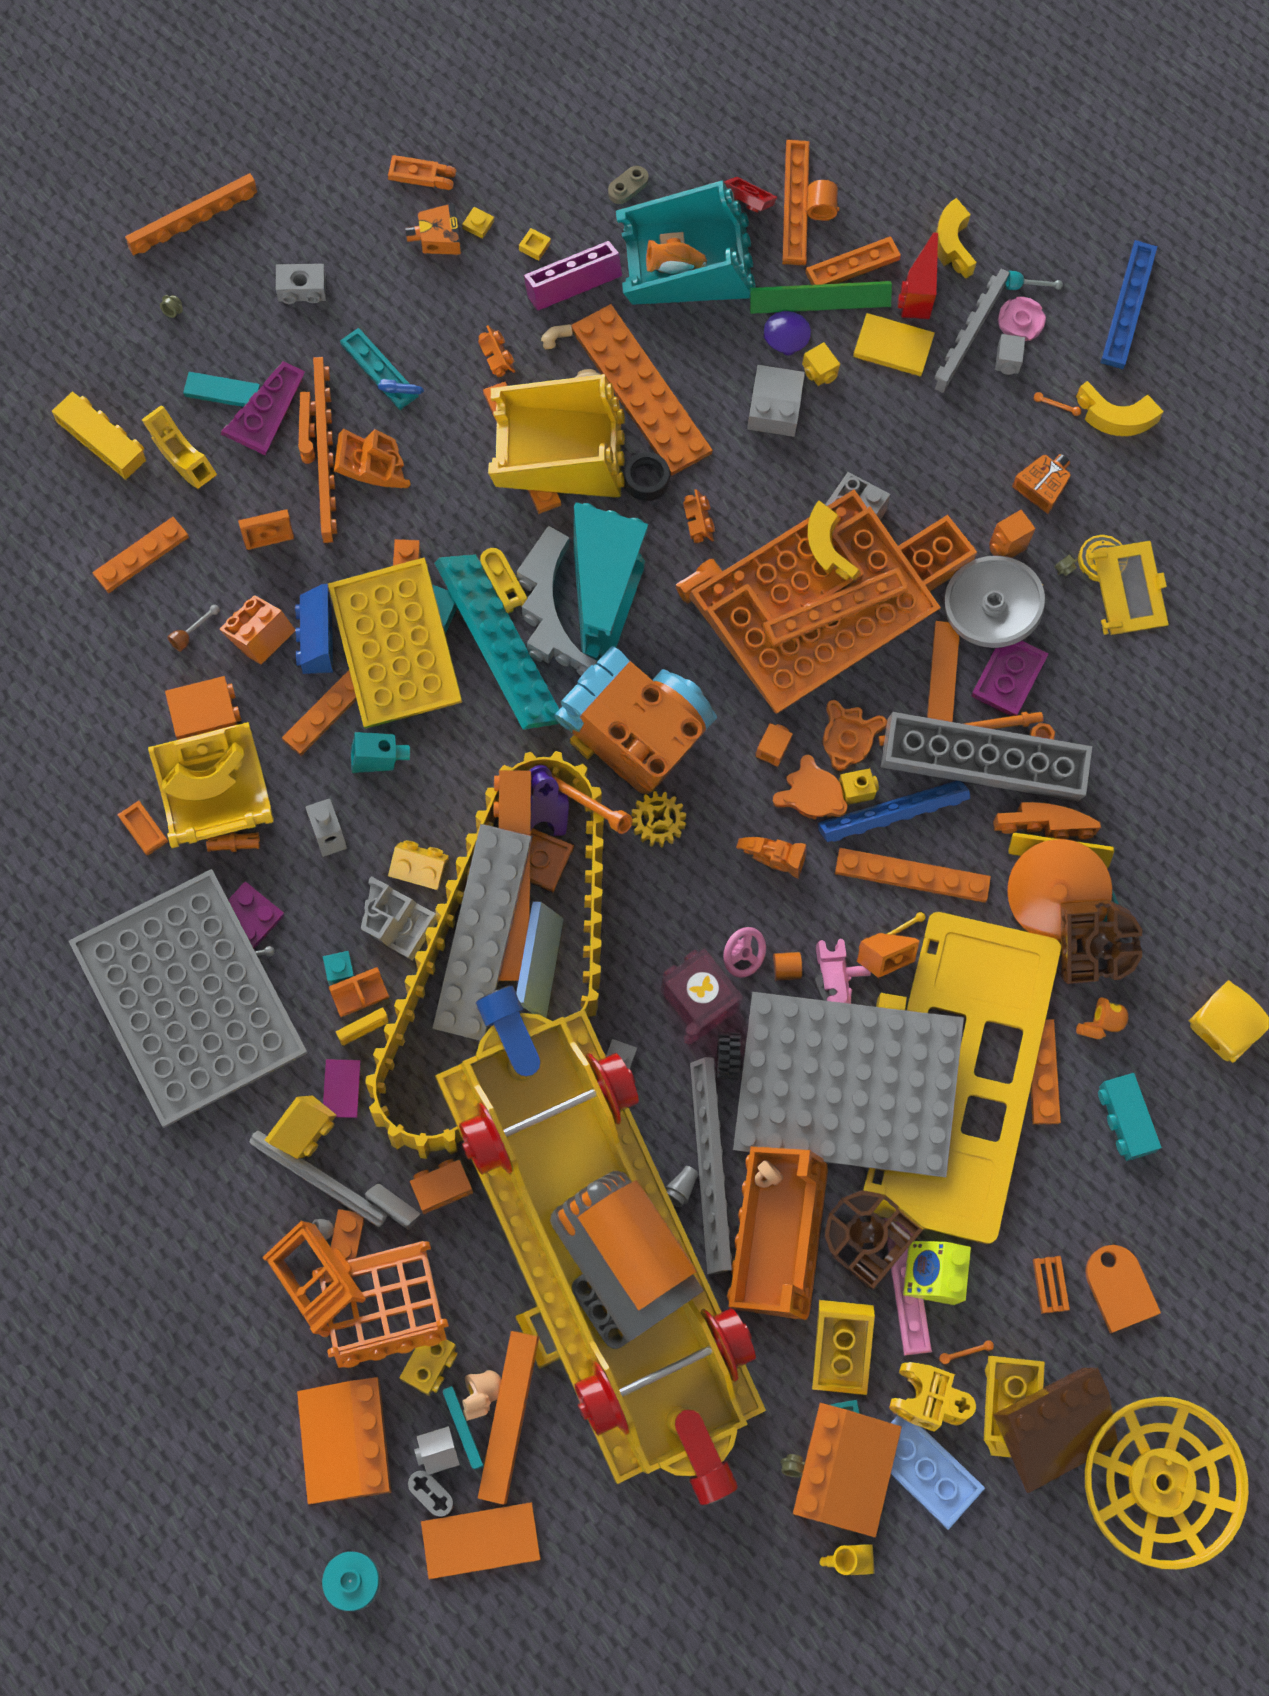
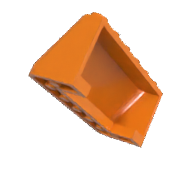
(779, 1234)

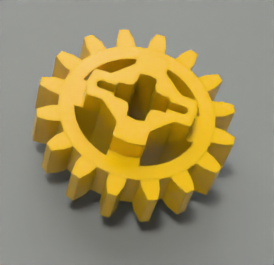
(667, 826)

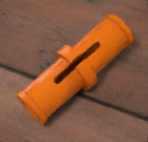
(233, 842)

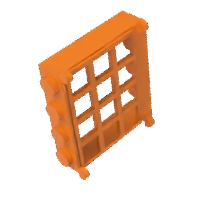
(397, 1342)

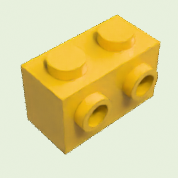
(427, 1365)

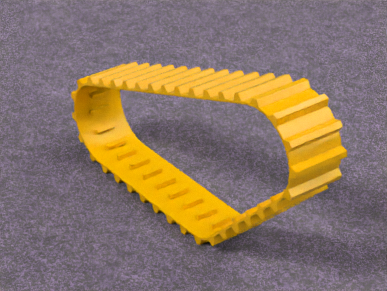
(435, 938)

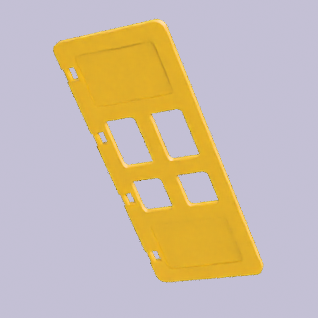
(992, 978)

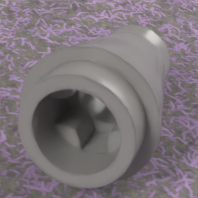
(681, 1186)

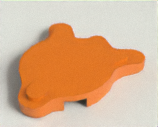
(848, 736)
(812, 792)

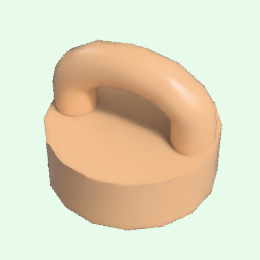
(770, 1172)

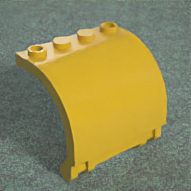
(234, 809)

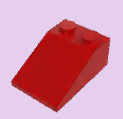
(921, 283)

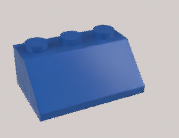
(315, 631)

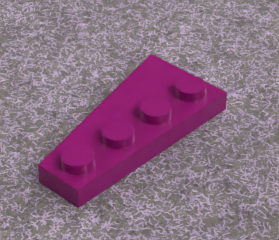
(262, 416)

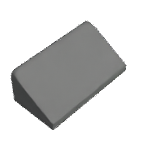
(392, 1205)

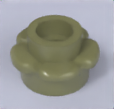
(171, 306)
(1066, 565)
(792, 1465)

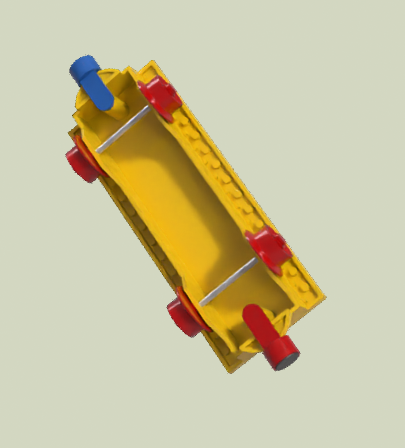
(541, 1123)

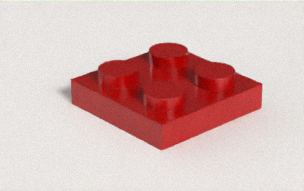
(753, 196)

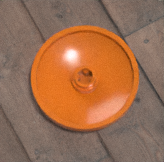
(1055, 875)

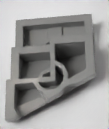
(396, 917)

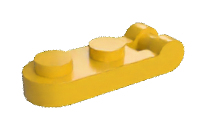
(502, 578)

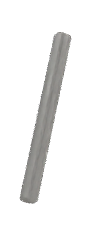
(321, 1181)

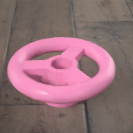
(740, 949)

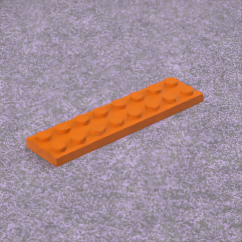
(641, 389)

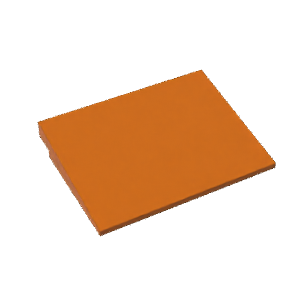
(788, 577)

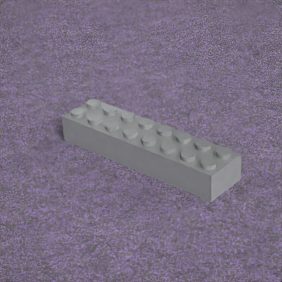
(986, 756)

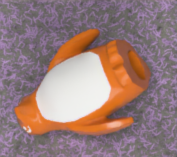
(673, 257)

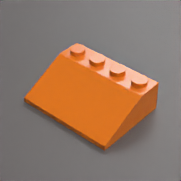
(344, 1441)
(847, 1470)

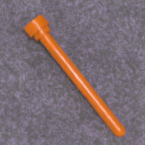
(618, 820)

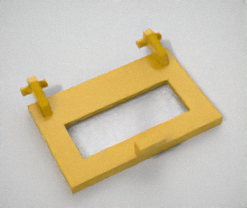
(1130, 587)

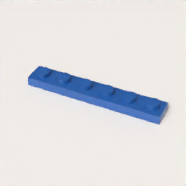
(1128, 305)
(894, 810)

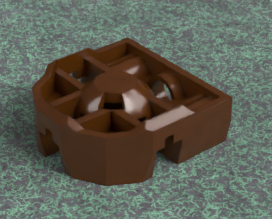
(1083, 920)
(875, 1231)

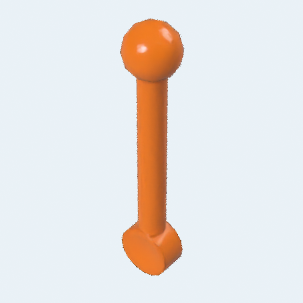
(1038, 397)
(945, 1358)

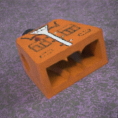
(1043, 481)

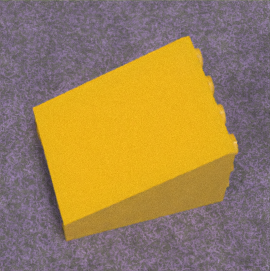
(559, 437)

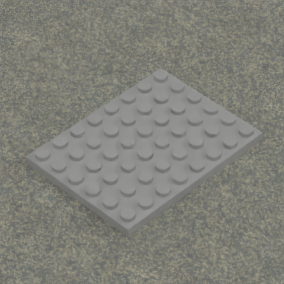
(187, 998)
(850, 1083)

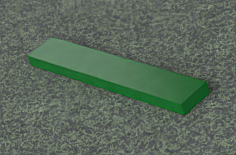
(820, 297)

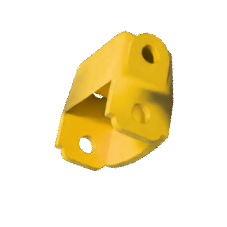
(1230, 1022)

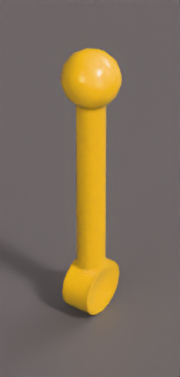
(920, 917)

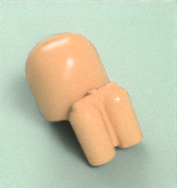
(482, 1390)

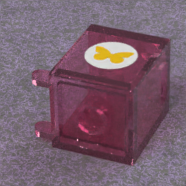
(700, 994)

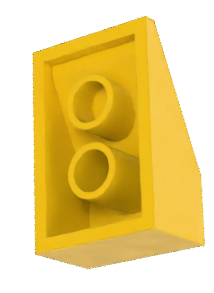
(843, 1347)

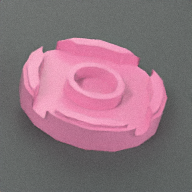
(1022, 318)

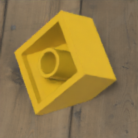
(301, 1127)

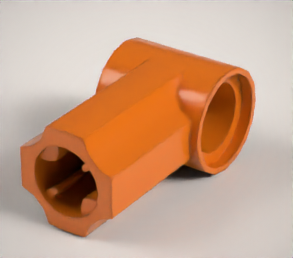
(703, 573)

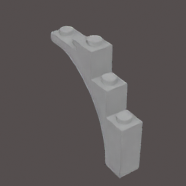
(538, 574)

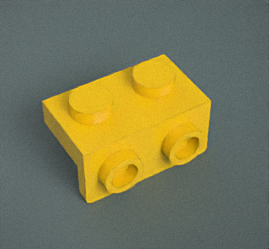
(418, 864)

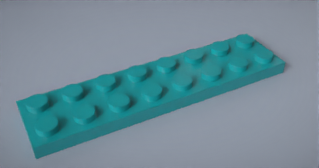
(498, 641)

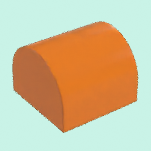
(787, 966)

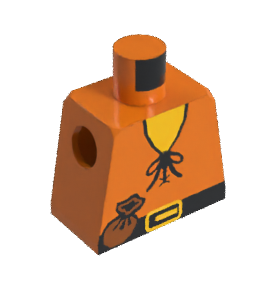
(436, 231)

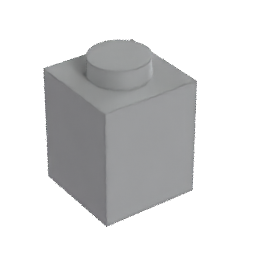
(1009, 354)
(436, 1451)

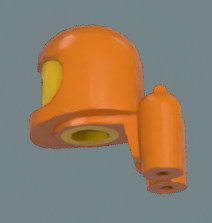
(1106, 1018)

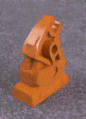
(775, 854)

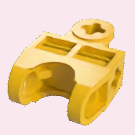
(934, 1398)

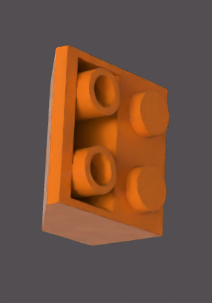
(258, 629)

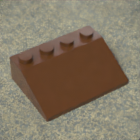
(1056, 1427)

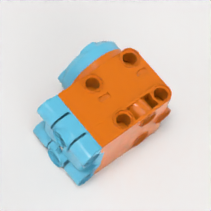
(635, 721)

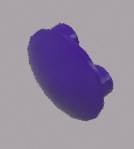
(787, 332)

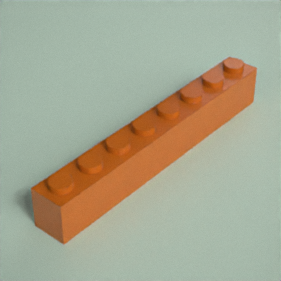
(515, 816)

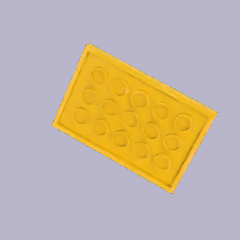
(394, 643)

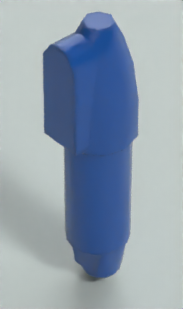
(392, 386)

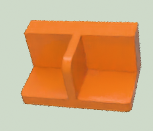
(358, 992)

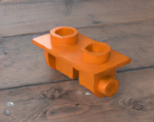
(493, 343)
(703, 525)

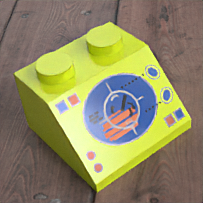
(937, 1271)

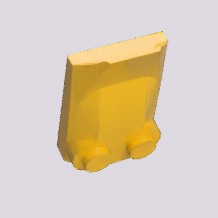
(1007, 1383)

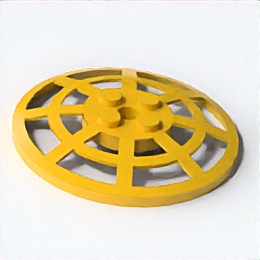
(1181, 1485)

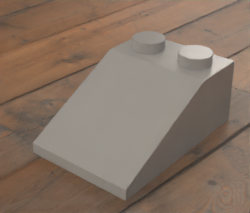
(776, 400)

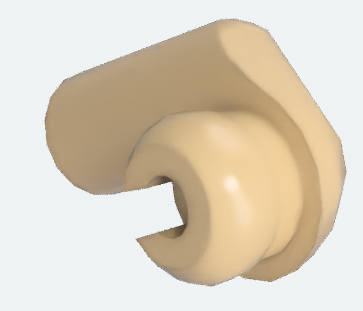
(555, 332)

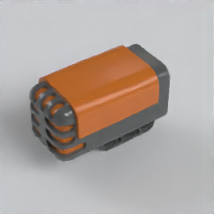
(624, 1257)

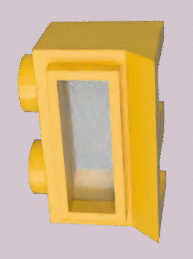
(533, 1323)

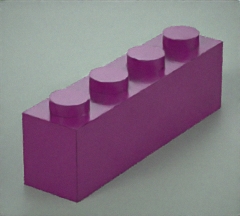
(573, 275)

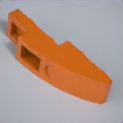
(1056, 820)

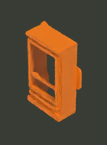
(334, 1297)

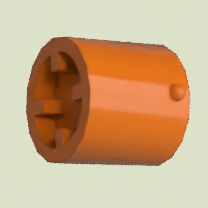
(822, 200)

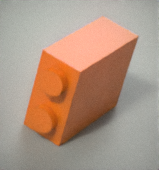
(202, 707)

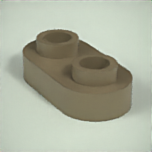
(630, 185)

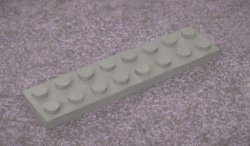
(482, 929)

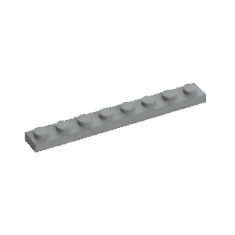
(710, 1166)

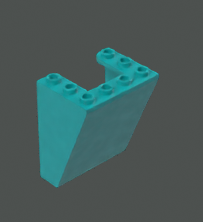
(711, 225)
(606, 574)

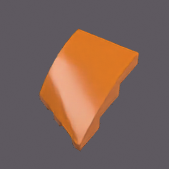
(370, 459)

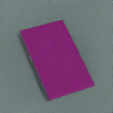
(342, 1087)

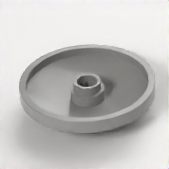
(994, 601)

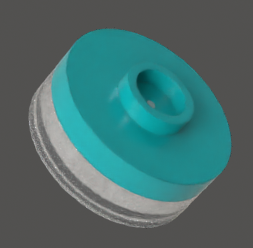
(352, 1581)

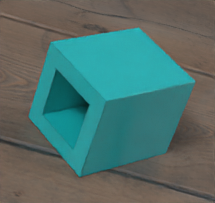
(338, 967)

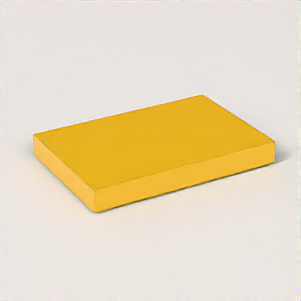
(893, 344)

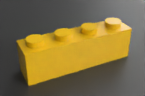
(99, 435)

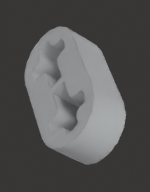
(425, 1498)

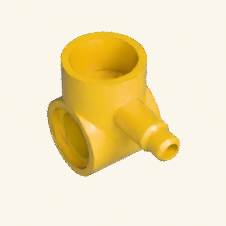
(851, 1560)

